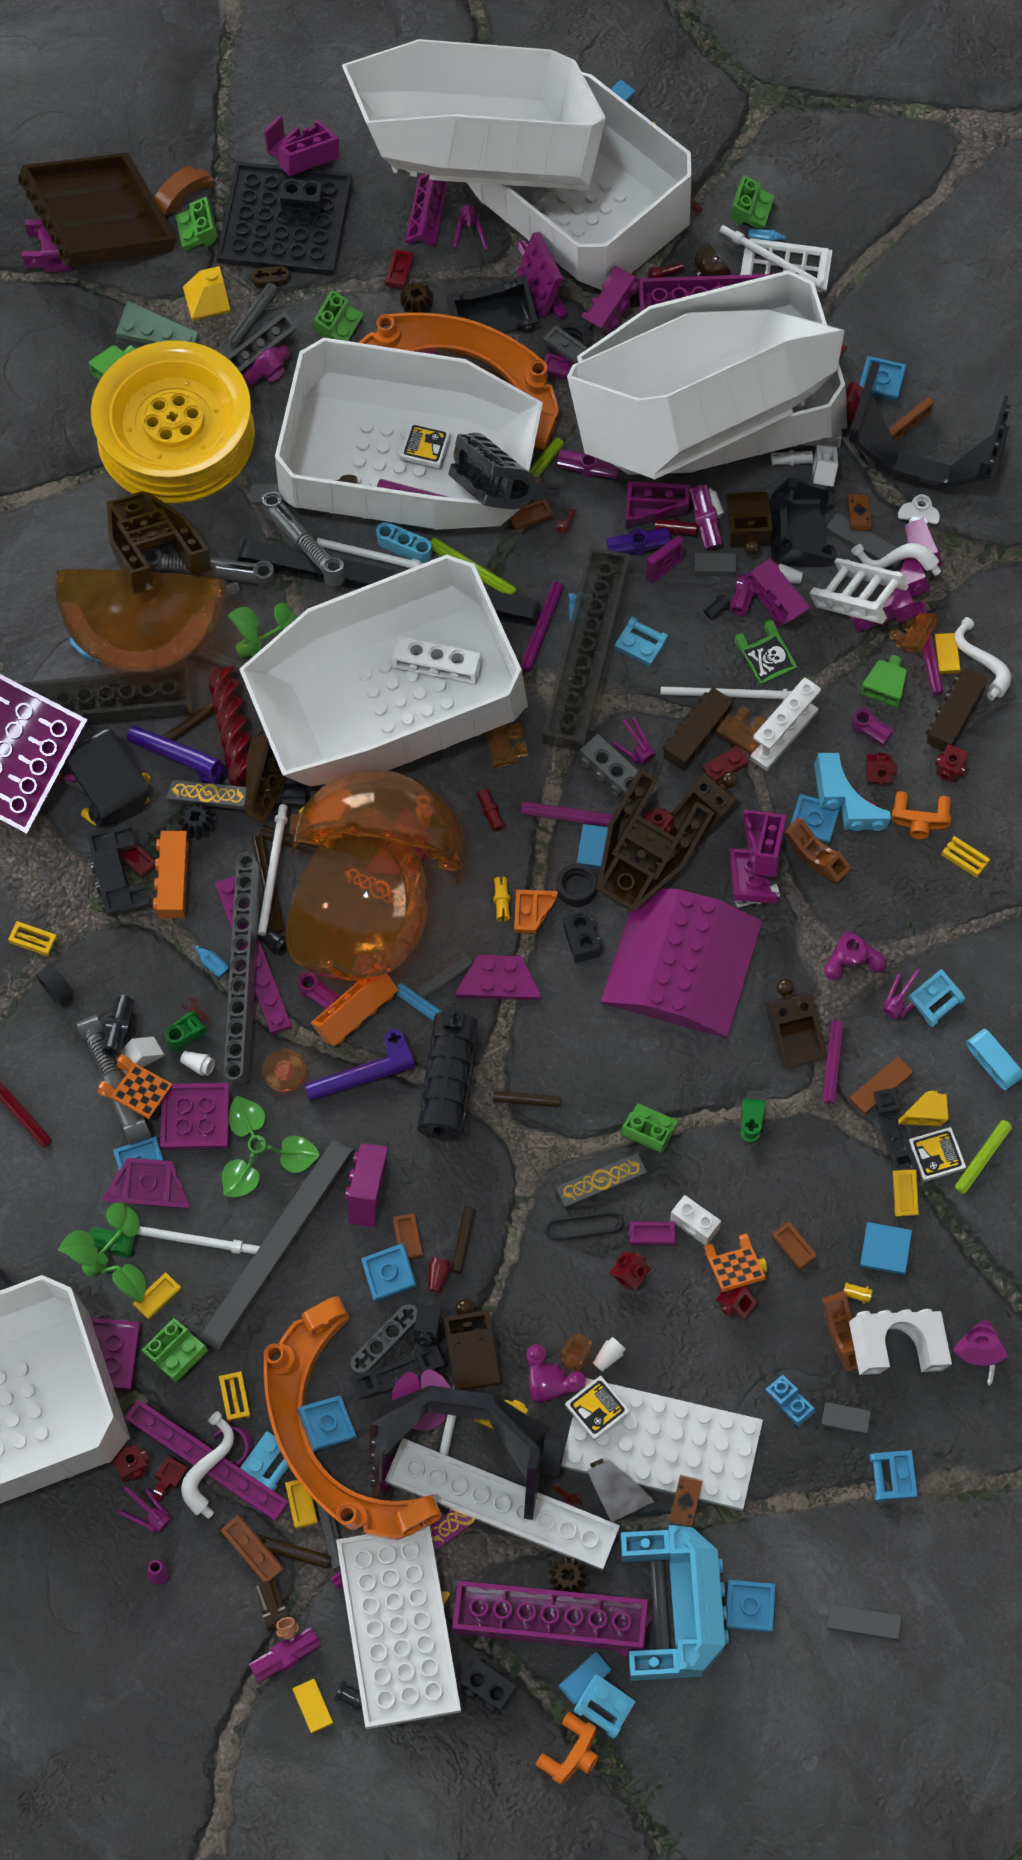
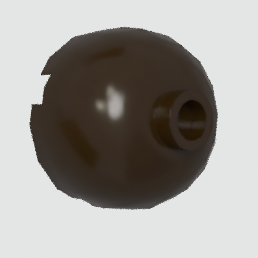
(709, 263)

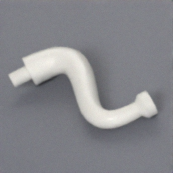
(910, 550)
(1001, 671)
(189, 1489)

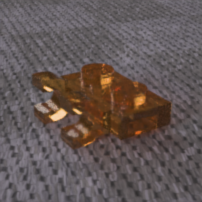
(918, 632)
(739, 733)
(500, 747)

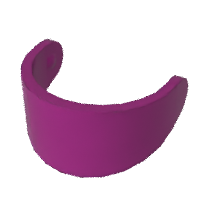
(248, 1439)

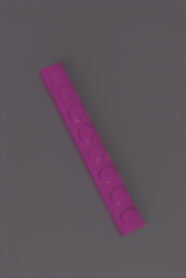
(265, 986)
(193, 1450)

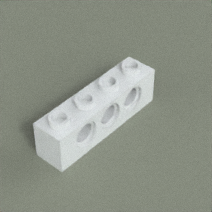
(444, 667)

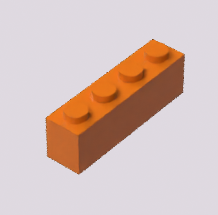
(172, 874)
(353, 1008)

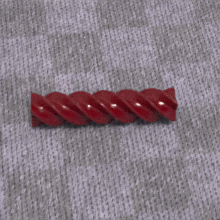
(230, 723)

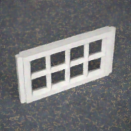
(824, 263)

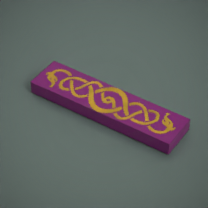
(448, 1528)

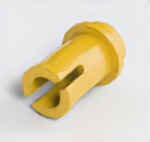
(858, 1293)

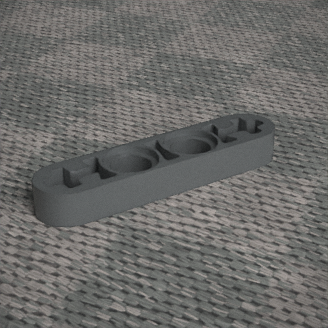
(382, 1338)

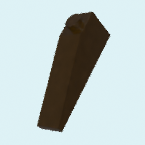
(263, 779)

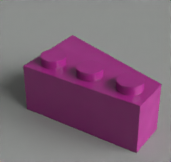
(308, 150)
(612, 299)
(655, 501)
(776, 593)
(764, 840)
(366, 1184)

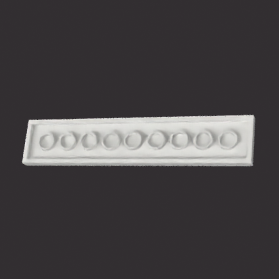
(501, 1504)

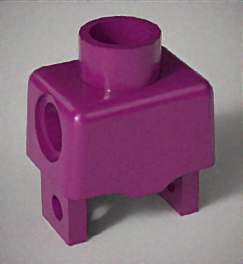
(48, 256)

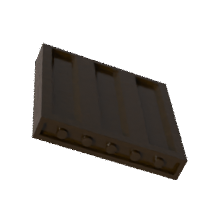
(96, 209)

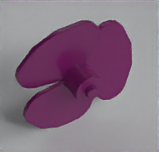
(410, 1383)

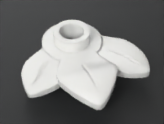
(913, 512)

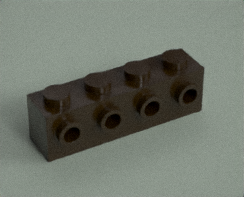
(957, 709)
(698, 728)

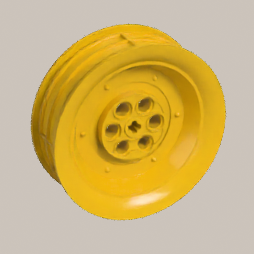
(162, 378)

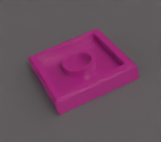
(664, 559)

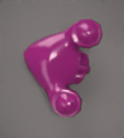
(268, 365)
(853, 951)
(548, 1379)

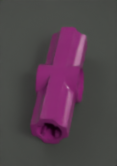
(577, 462)
(706, 517)
(285, 1655)

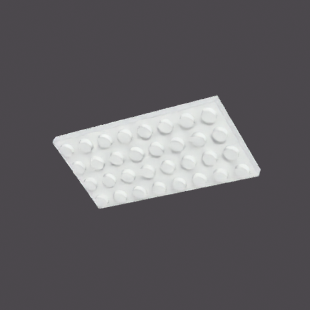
(670, 1440)
(398, 1628)

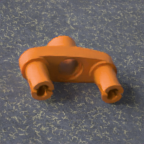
(918, 821)
(580, 1756)

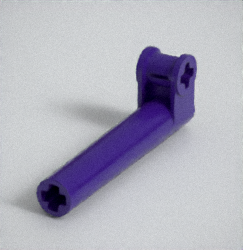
(207, 767)
(397, 1061)

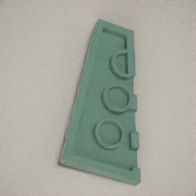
(148, 327)

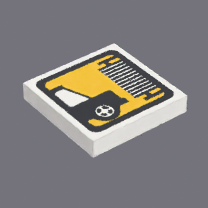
(425, 445)
(937, 1154)
(597, 1408)

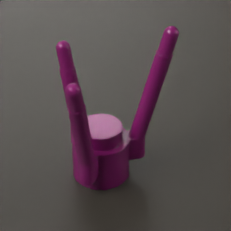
(468, 218)
(643, 750)
(894, 1006)
(157, 1519)

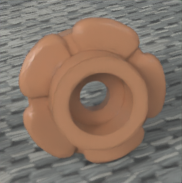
(286, 1628)

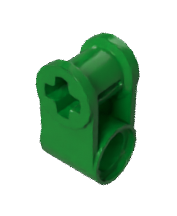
(188, 1028)
(752, 1116)

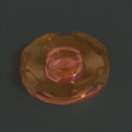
(284, 1070)

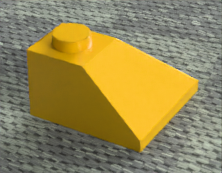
(206, 294)

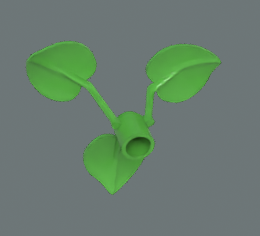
(247, 624)
(245, 1118)
(81, 1248)

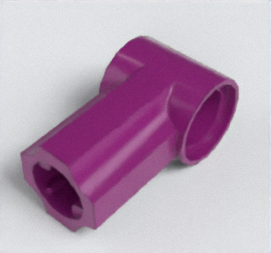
(742, 597)
(872, 728)
(318, 992)

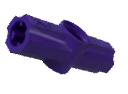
(650, 540)

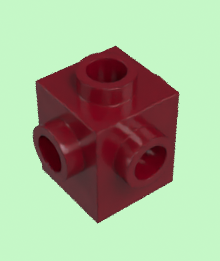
(951, 763)
(880, 768)
(661, 819)
(630, 1270)
(736, 1302)
(131, 1463)

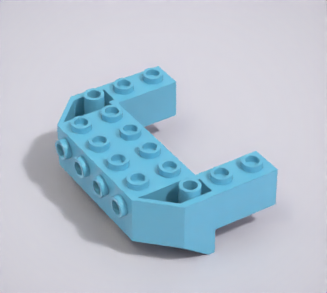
(695, 1602)

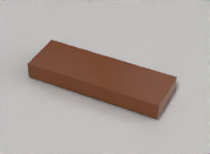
(911, 419)
(889, 1077)
(252, 1548)

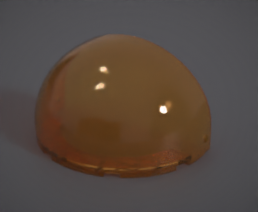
(140, 628)
(388, 808)
(357, 908)

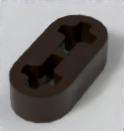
(270, 275)

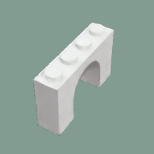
(923, 1327)

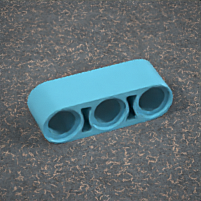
(398, 535)
(994, 1059)

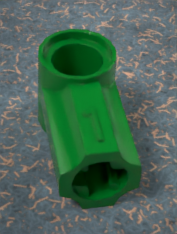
(121, 1247)

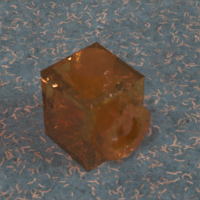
(576, 1352)

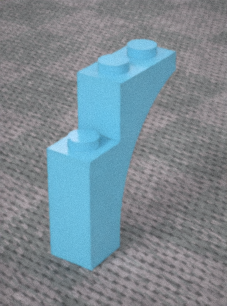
(836, 791)

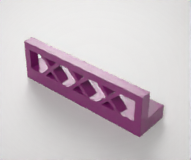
(430, 210)

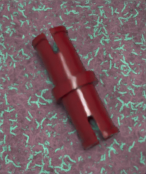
(677, 527)
(490, 810)

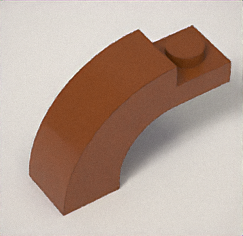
(180, 186)
(814, 853)
(837, 1320)

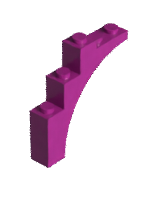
(900, 601)

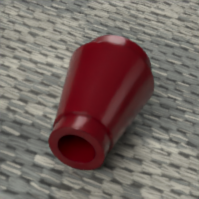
(437, 1274)

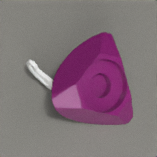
(982, 1347)

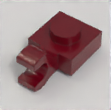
(168, 1475)

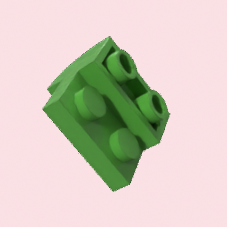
(751, 203)
(197, 225)
(336, 318)
(649, 1128)
(174, 1350)

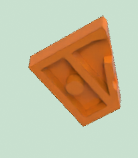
(532, 909)

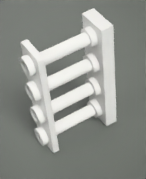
(859, 606)
(785, 724)

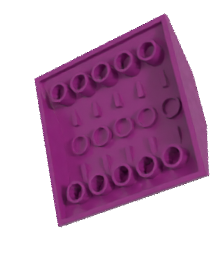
(33, 750)
(683, 961)

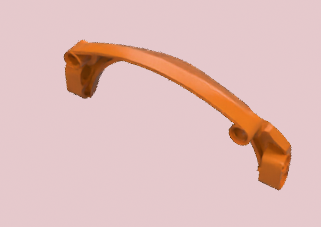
(467, 337)
(286, 1391)

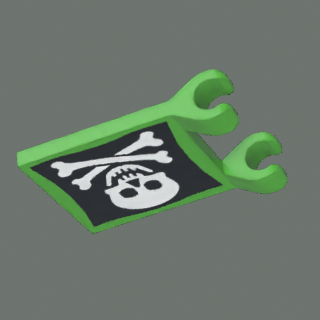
(767, 657)

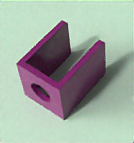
(276, 136)

